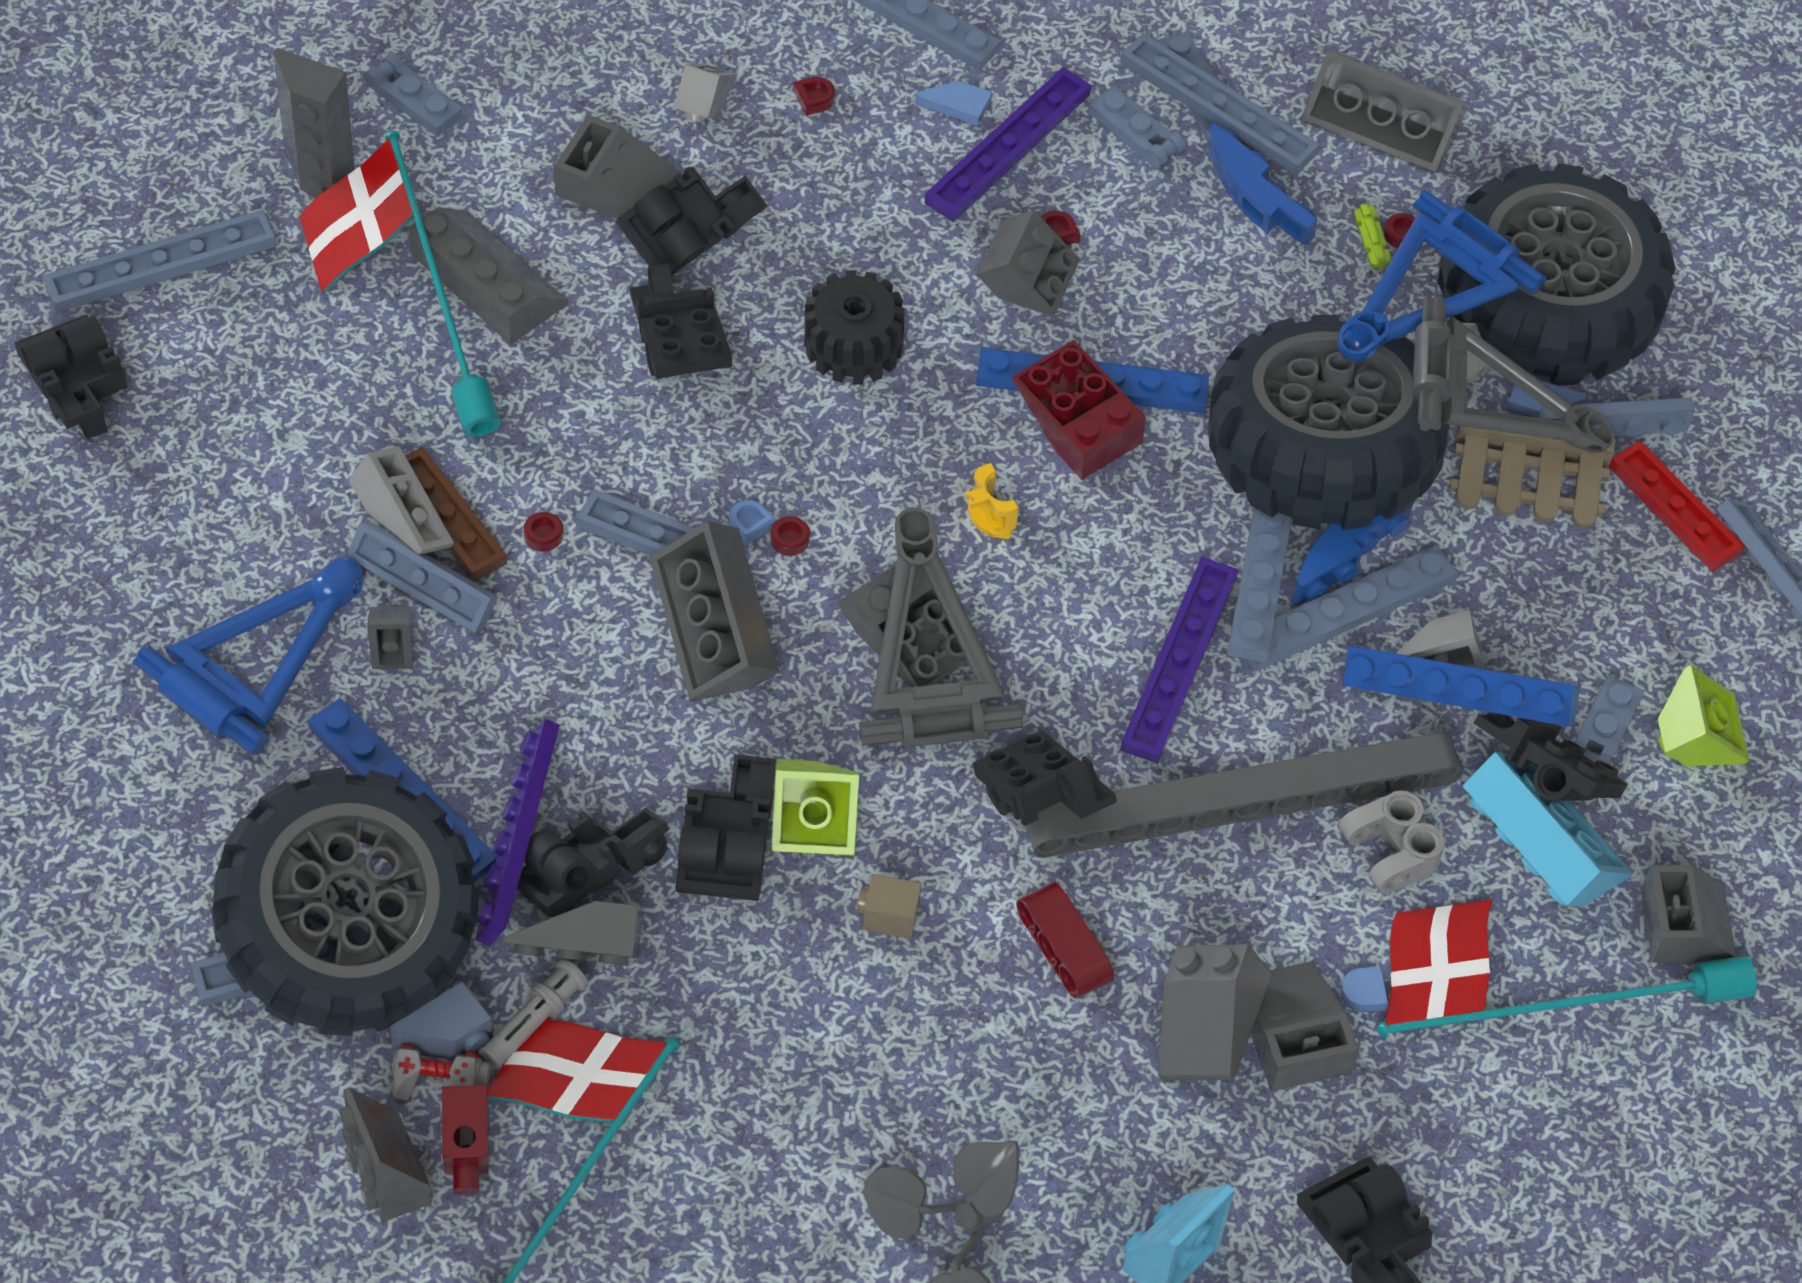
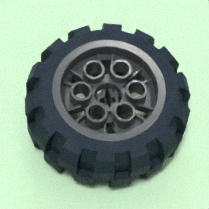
(1611, 285)
(1319, 430)
(279, 954)

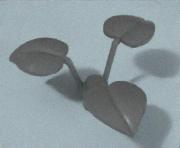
(980, 1170)

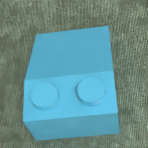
(1179, 1238)

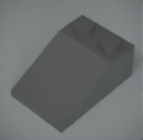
(1209, 1010)

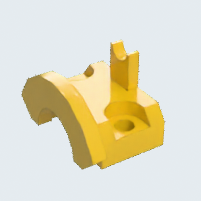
(987, 513)

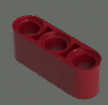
(1065, 940)

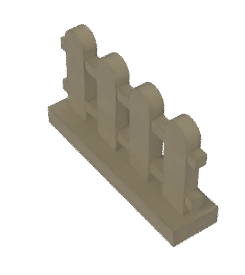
(1546, 455)

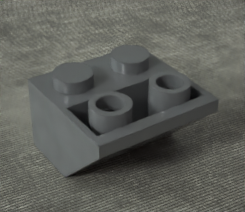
(1028, 264)
(1686, 915)

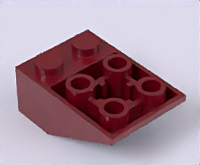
(1080, 409)

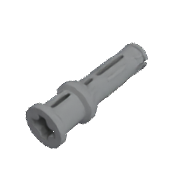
(547, 999)

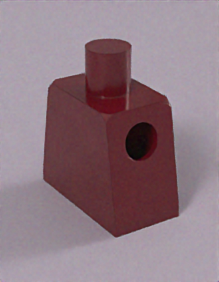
(465, 1124)

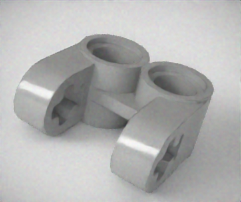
(1415, 833)

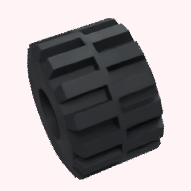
(854, 326)

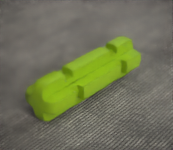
(1372, 236)

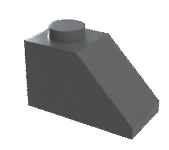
(391, 637)

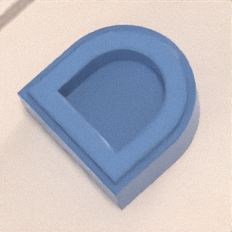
(751, 520)
(1364, 990)

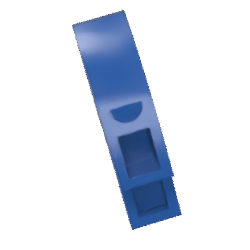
(1246, 181)
(1338, 555)

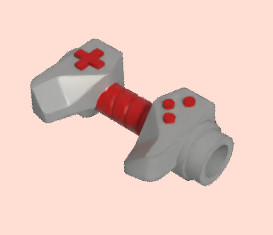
(409, 1065)

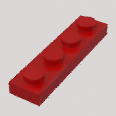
(1676, 506)

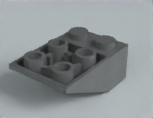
(608, 168)
(928, 642)
(594, 928)
(1302, 1029)
(383, 1157)

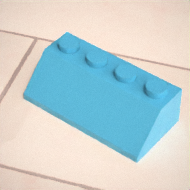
(1546, 832)

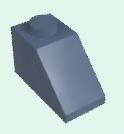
(446, 1025)

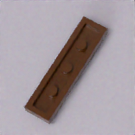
(473, 544)

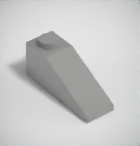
(398, 501)

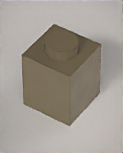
(890, 906)

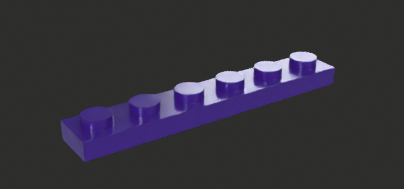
(1007, 144)
(1179, 660)
(514, 839)

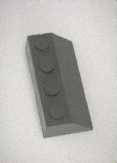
(1384, 110)
(314, 121)
(486, 273)
(714, 612)

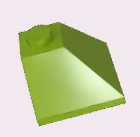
(1702, 723)
(814, 808)

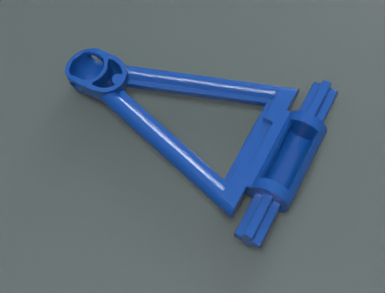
(1465, 243)
(219, 698)

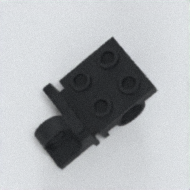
(687, 219)
(678, 328)
(74, 371)
(1562, 767)
(1039, 775)
(727, 834)
(571, 868)
(1368, 1221)

